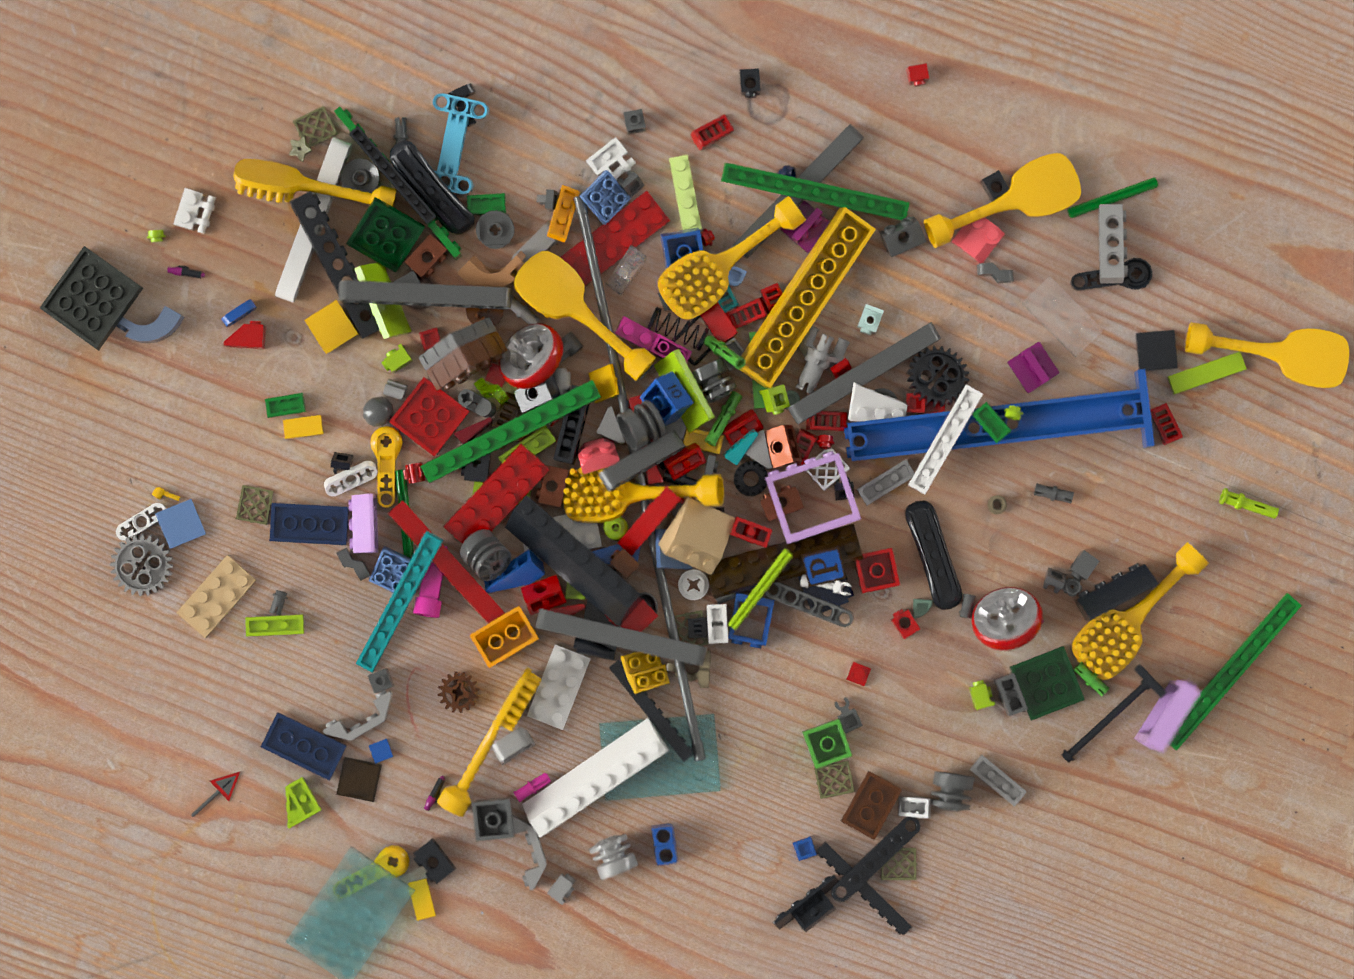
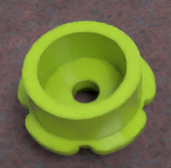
(156, 235)
(1013, 413)

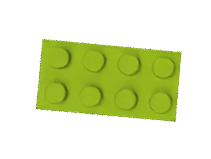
(389, 317)
(699, 411)

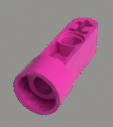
(428, 601)

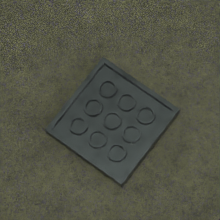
(91, 298)

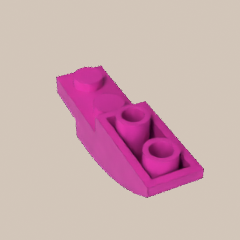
(648, 339)

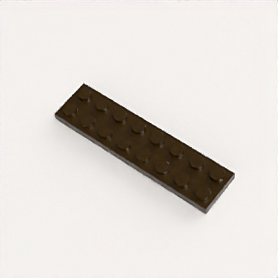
(747, 569)

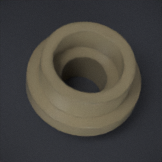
(1003, 504)

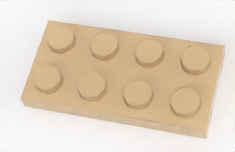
(216, 596)

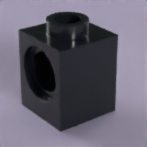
(750, 74)
(991, 179)

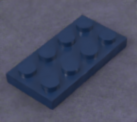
(309, 524)
(303, 746)

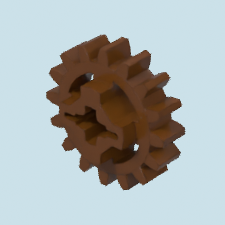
(467, 694)

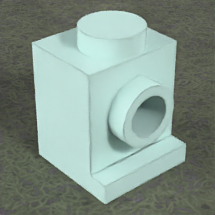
(875, 313)

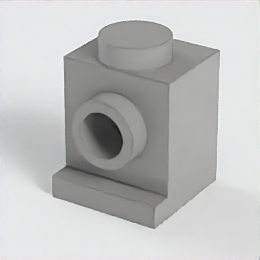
(562, 888)

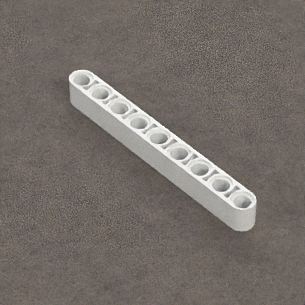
(302, 249)

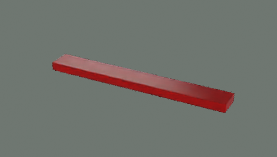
(448, 565)

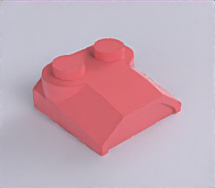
(978, 239)
(597, 455)

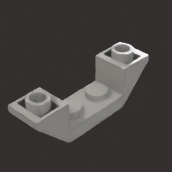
(382, 704)
(531, 875)

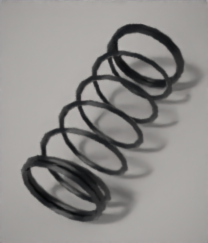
(658, 310)

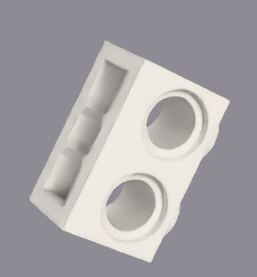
(717, 624)

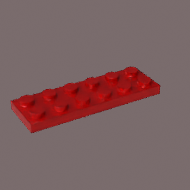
(611, 241)
(498, 494)

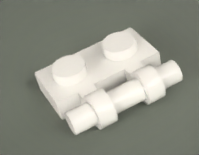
(607, 156)
(189, 209)

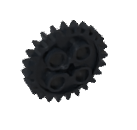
(923, 366)

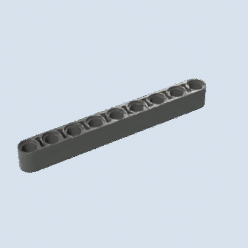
(816, 172)
(424, 294)
(864, 373)
(621, 637)

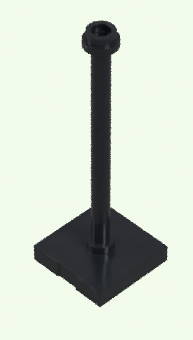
(1147, 683)

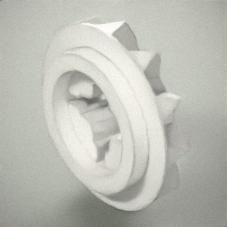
(693, 575)

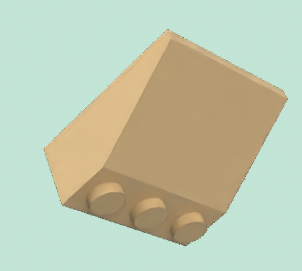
(697, 535)

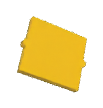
(605, 382)

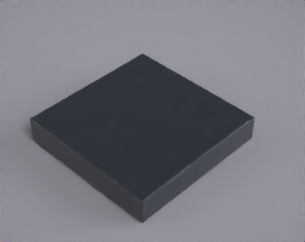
(1156, 350)

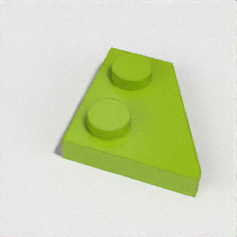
(300, 802)

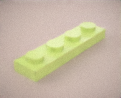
(685, 192)

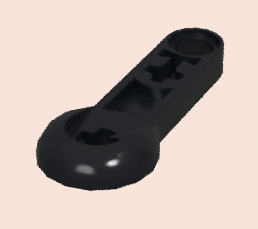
(1129, 281)

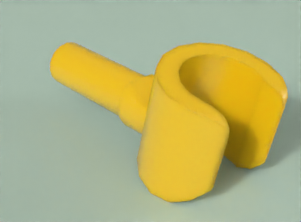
(159, 492)

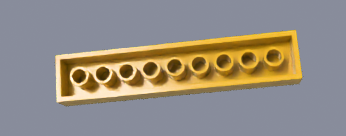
(805, 297)

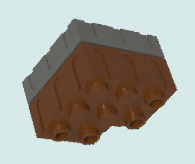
(463, 354)

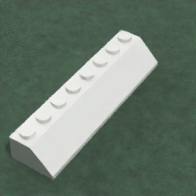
(594, 777)

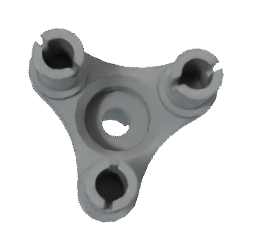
(818, 358)

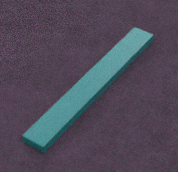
(399, 601)

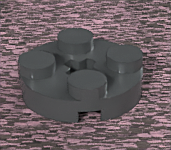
(501, 220)

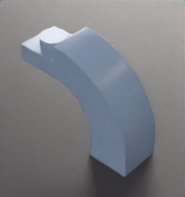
(159, 330)

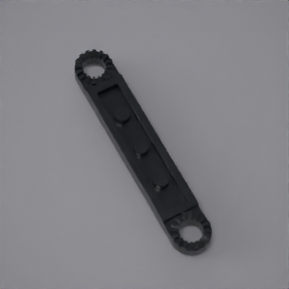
(875, 859)

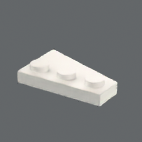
(871, 405)

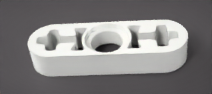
(365, 477)
(126, 524)

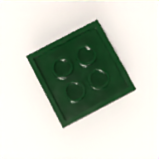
(385, 234)
(1047, 683)

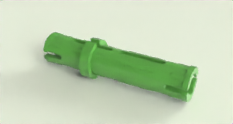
(737, 361)
(727, 411)

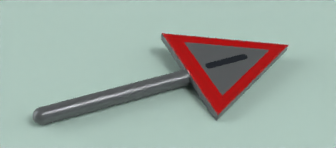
(224, 785)

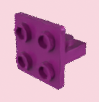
(810, 231)
(1033, 367)

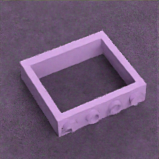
(809, 464)
(1167, 715)

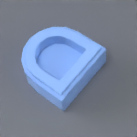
(736, 276)

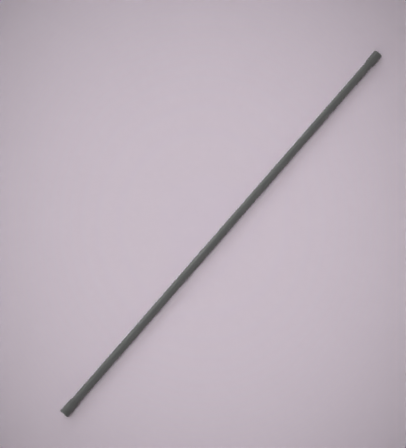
(697, 745)

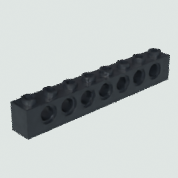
(312, 201)

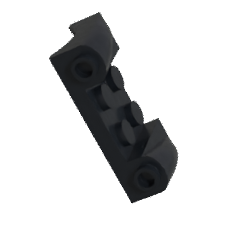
(591, 647)

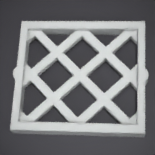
(835, 477)

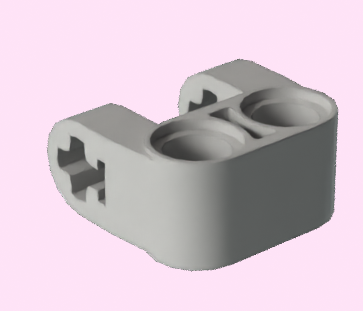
(512, 745)

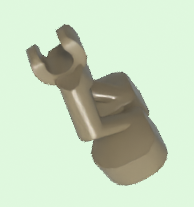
(702, 675)

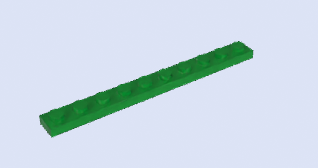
(814, 191)
(440, 232)
(511, 431)
(1235, 667)

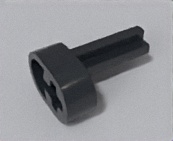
(464, 91)

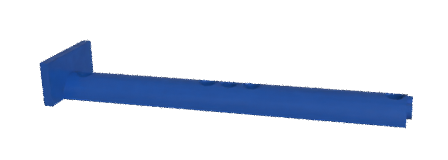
(1039, 421)

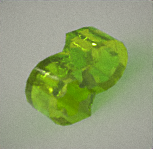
(491, 391)

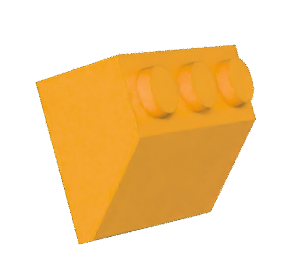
(504, 636)

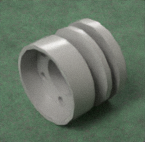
(613, 856)

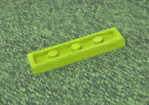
(1206, 372)

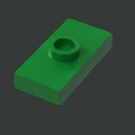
(486, 202)
(285, 405)
(991, 422)

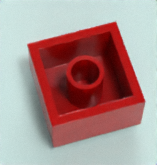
(877, 571)

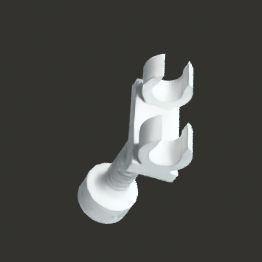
(837, 586)

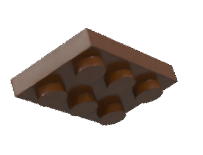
(871, 805)

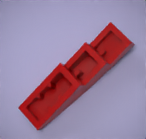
(649, 520)

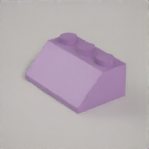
(364, 523)

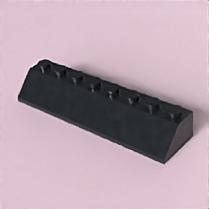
(573, 561)

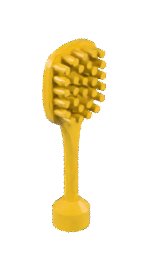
(283, 179)
(1035, 189)
(701, 278)
(558, 292)
(1305, 356)
(590, 502)
(1115, 636)
(456, 797)

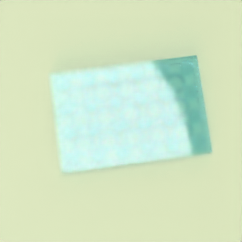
(669, 773)
(350, 915)

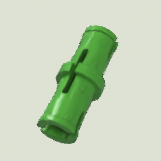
(1091, 679)

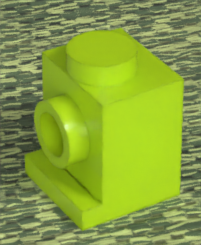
(396, 359)
(775, 399)
(981, 695)

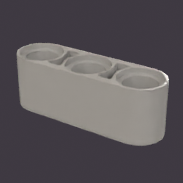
(537, 243)

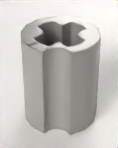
(395, 389)

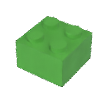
(827, 743)

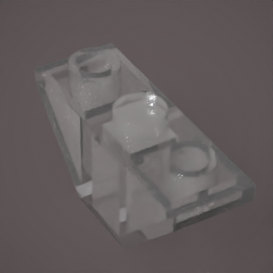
(626, 270)

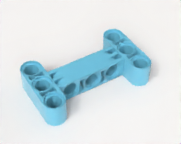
(455, 137)

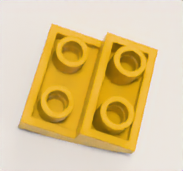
(331, 326)
(644, 671)

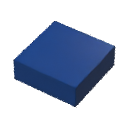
(381, 751)
(804, 848)

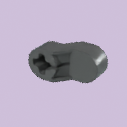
(999, 276)
(469, 399)
(358, 566)

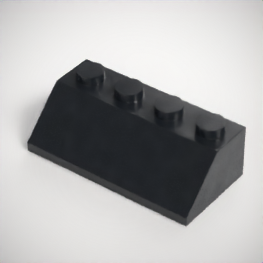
(1115, 592)

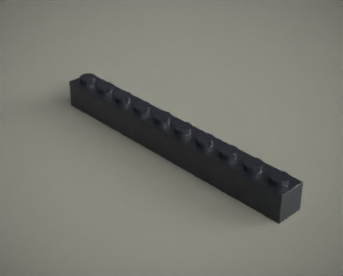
(392, 175)
(654, 714)
(868, 893)

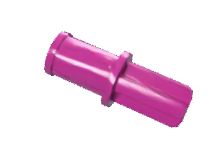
(532, 787)

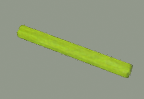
(760, 589)

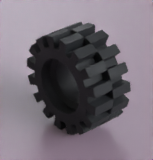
(750, 490)

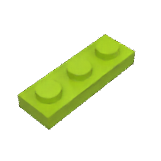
(535, 443)
(274, 625)

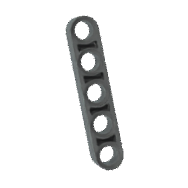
(641, 460)
(819, 603)

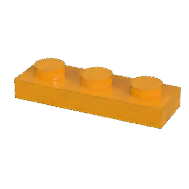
(562, 214)

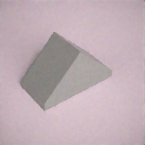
(609, 427)
(759, 452)
(914, 807)

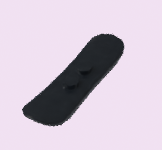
(430, 188)
(934, 554)

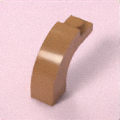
(480, 275)

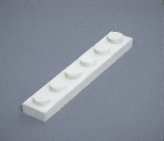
(945, 439)

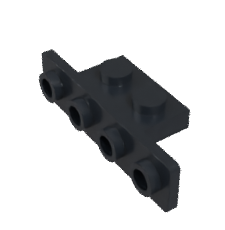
(811, 908)

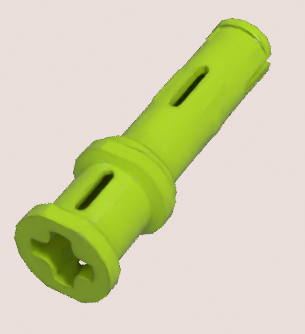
(1240, 501)

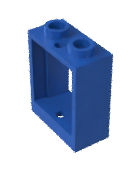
(753, 642)

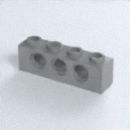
(1112, 214)

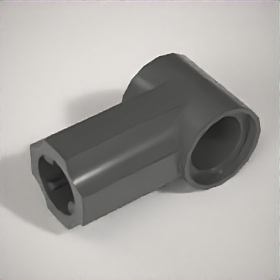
(571, 345)

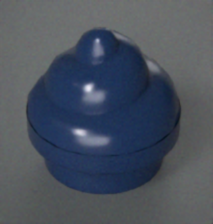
(788, 171)

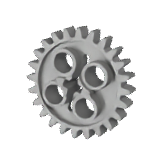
(127, 555)

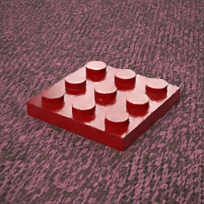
(429, 417)

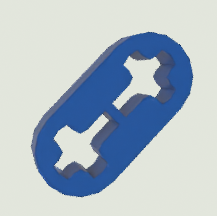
(238, 313)

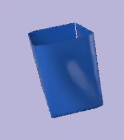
(668, 845)

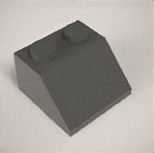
(492, 819)

